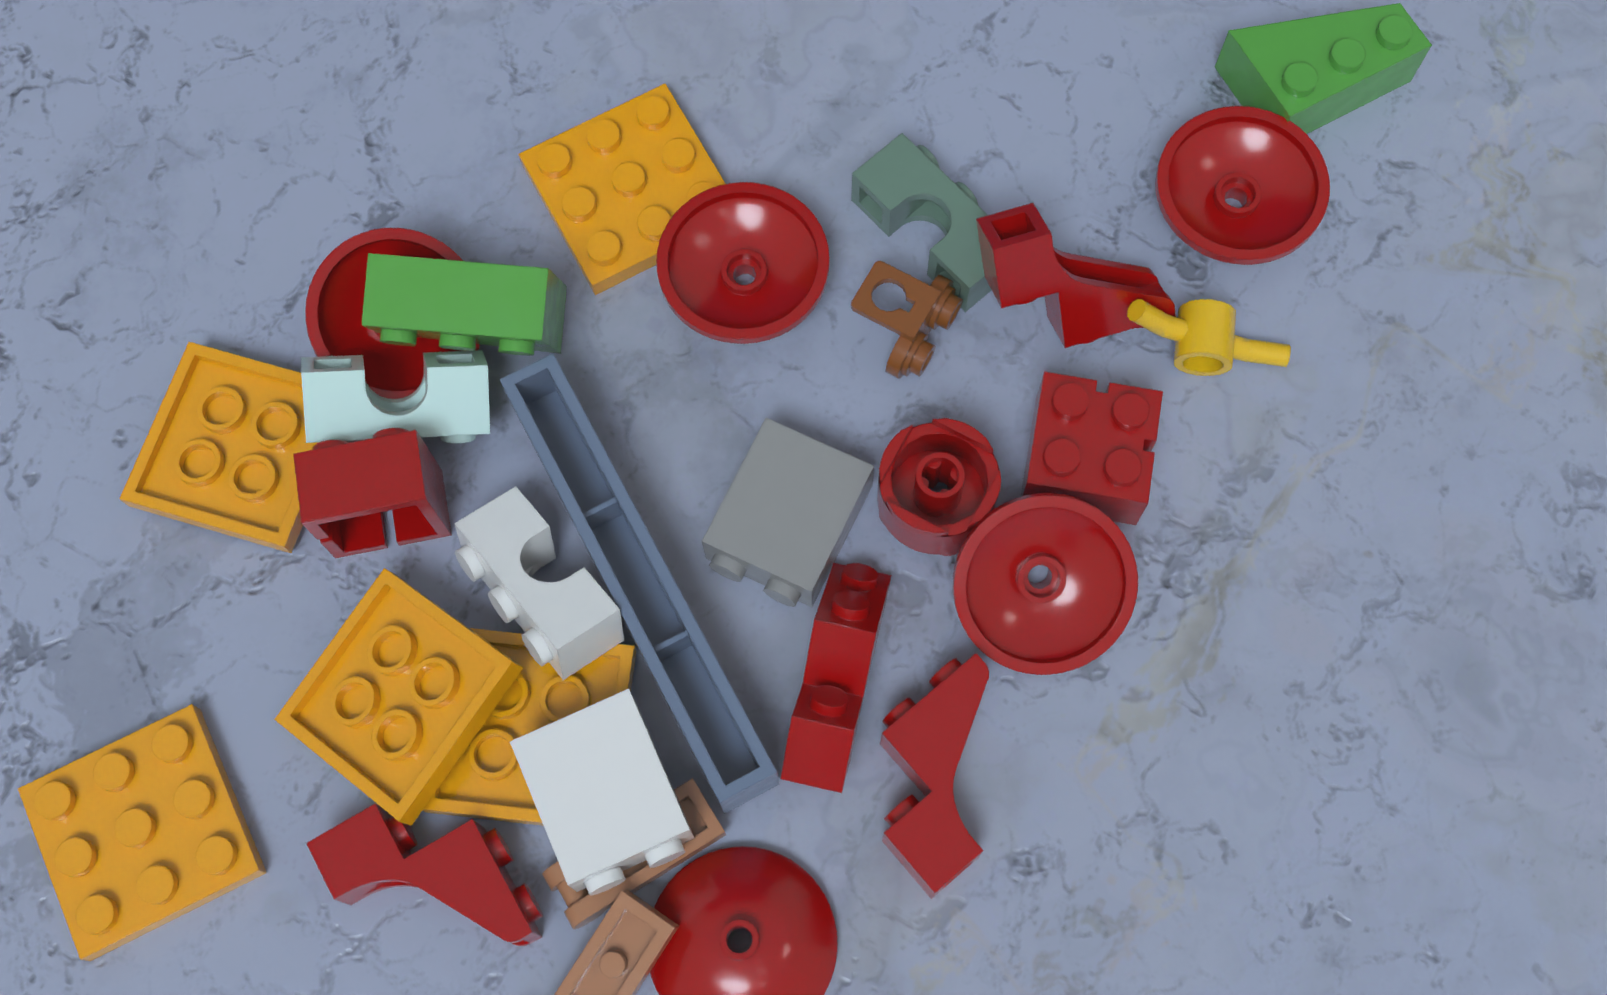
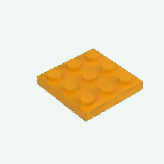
(620, 183)
(225, 449)
(398, 696)
(487, 775)
(140, 832)

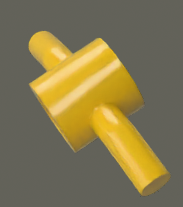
(1206, 337)

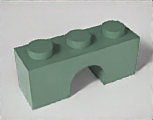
(907, 186)

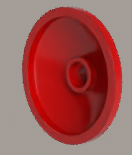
(1247, 158)
(737, 233)
(337, 303)
(1068, 614)
(755, 891)

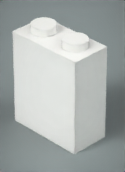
(602, 793)

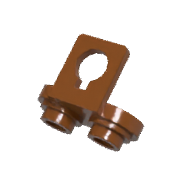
(932, 307)

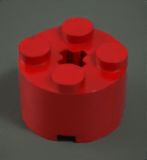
(917, 461)

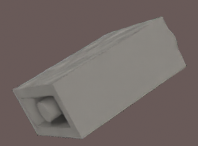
(787, 514)

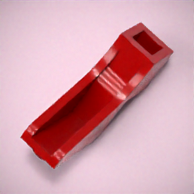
(1082, 293)
(835, 677)
(927, 746)
(458, 869)

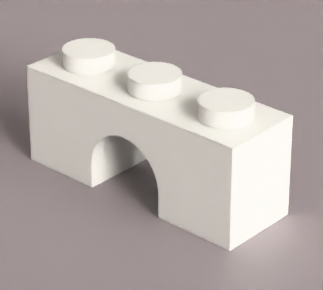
(562, 620)

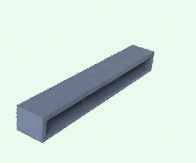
(641, 585)

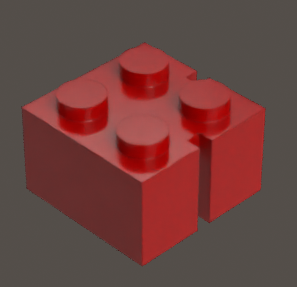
(1094, 444)
(351, 485)

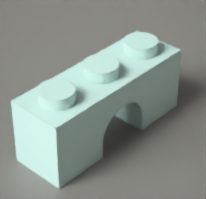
(446, 404)

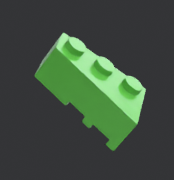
(1322, 63)
(464, 304)

